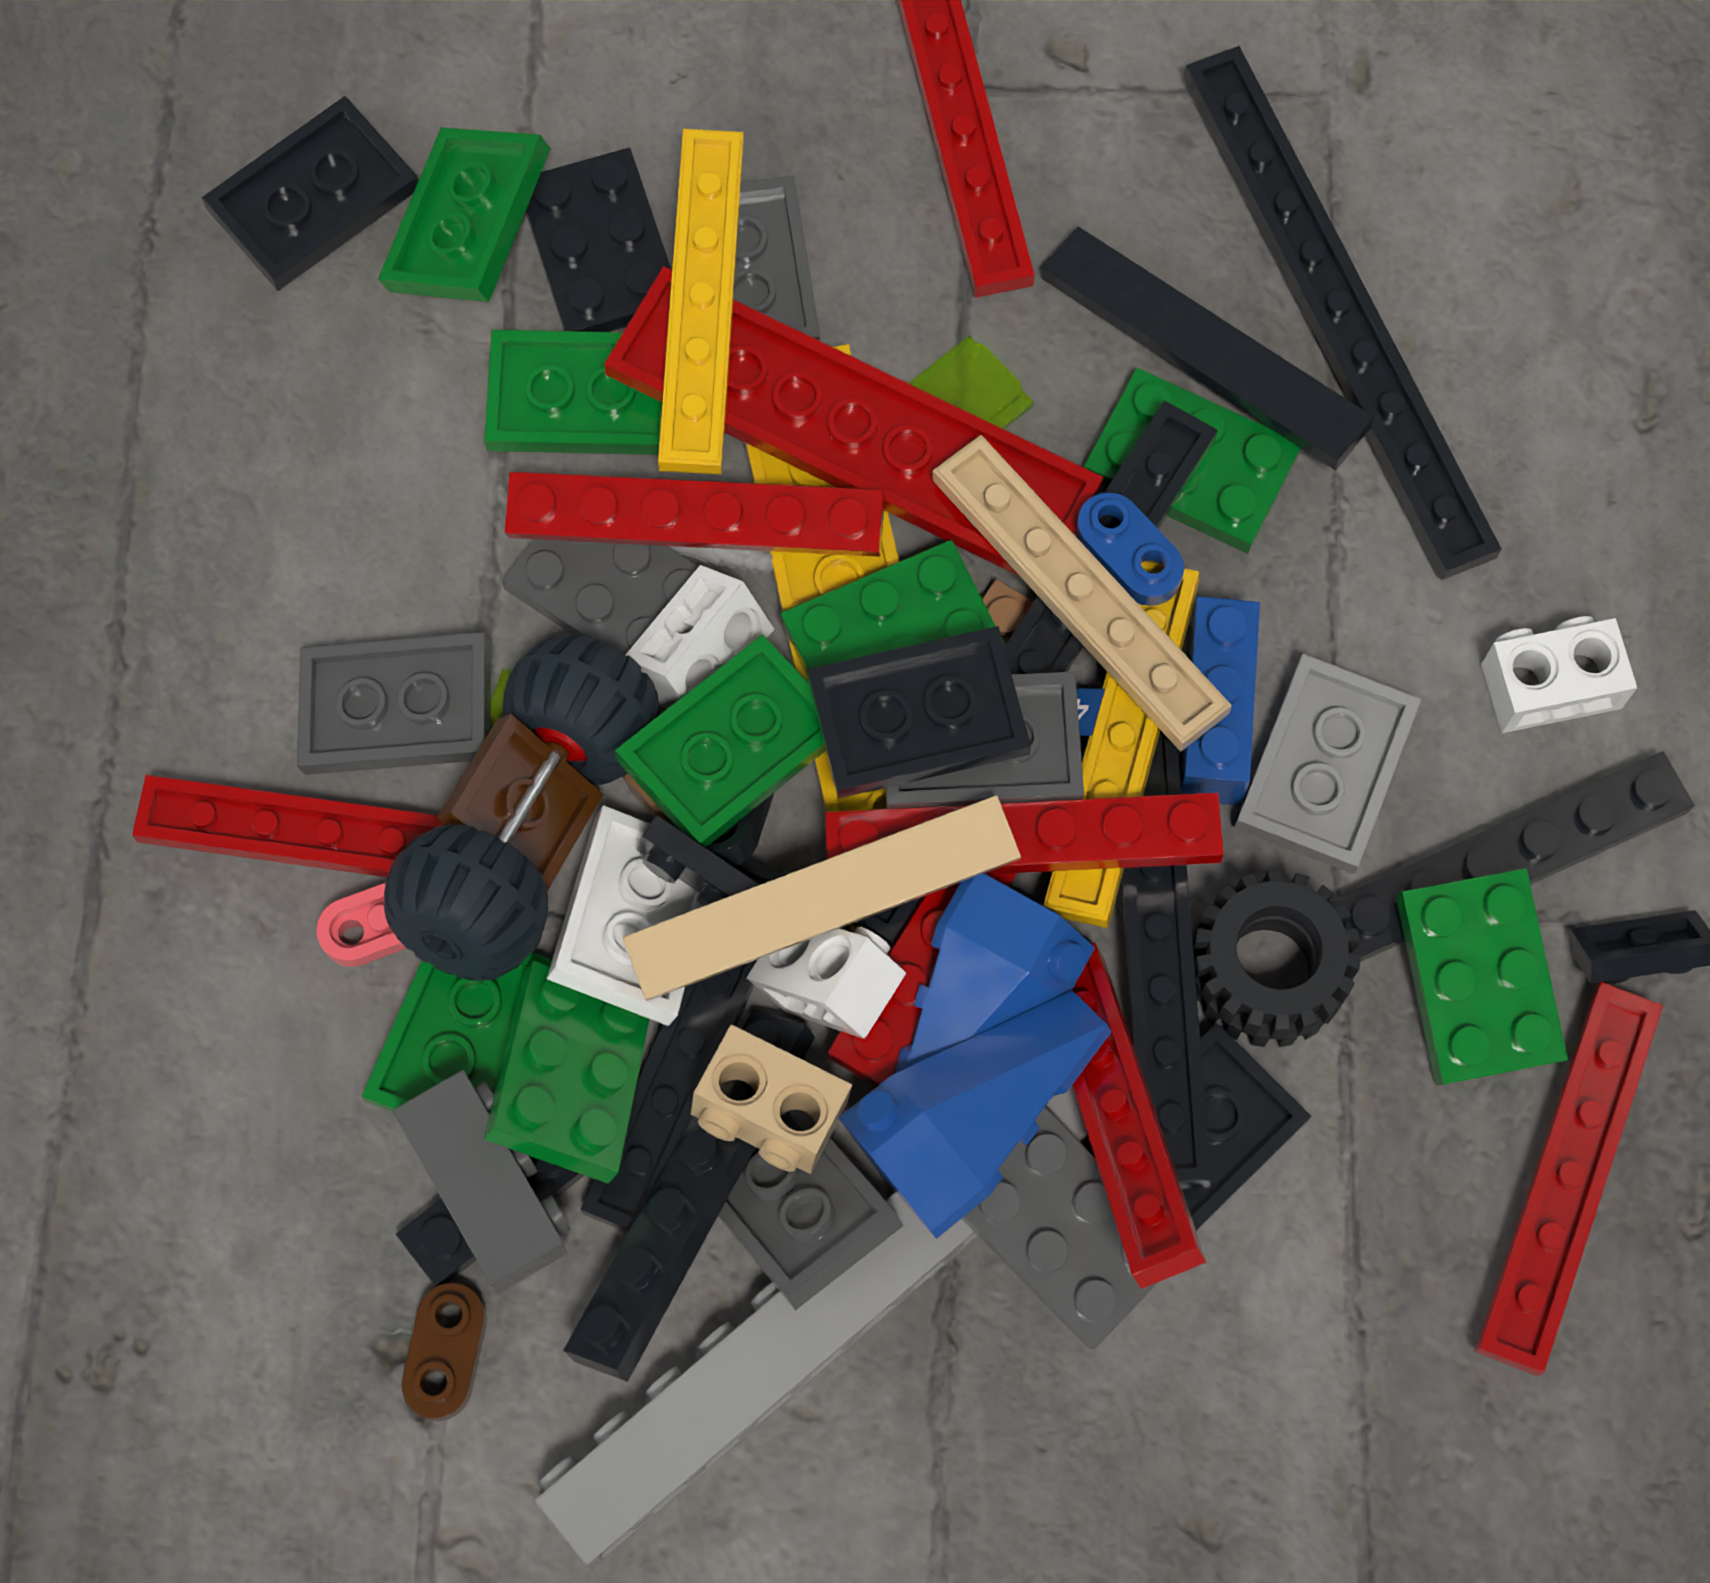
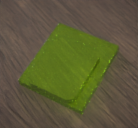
(977, 383)

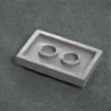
(1328, 763)

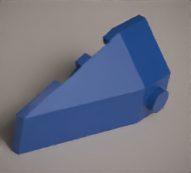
(992, 964)
(960, 1113)

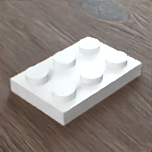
(609, 901)

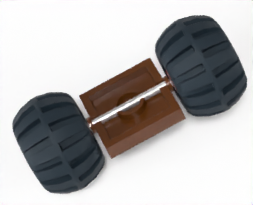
(479, 885)

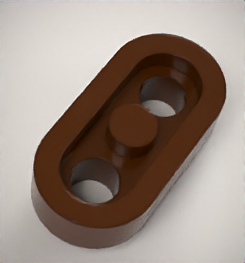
(444, 1350)

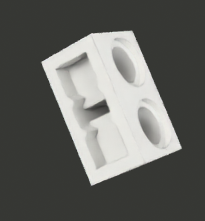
(698, 633)
(1563, 686)
(832, 979)

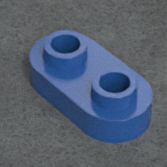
(1129, 545)

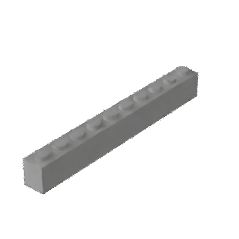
(742, 1382)

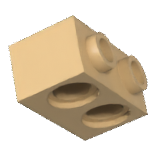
(780, 1085)

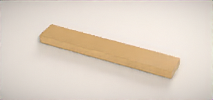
(1081, 593)
(821, 898)

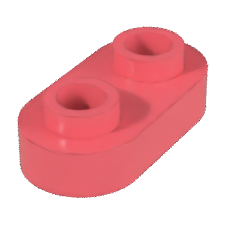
(363, 911)

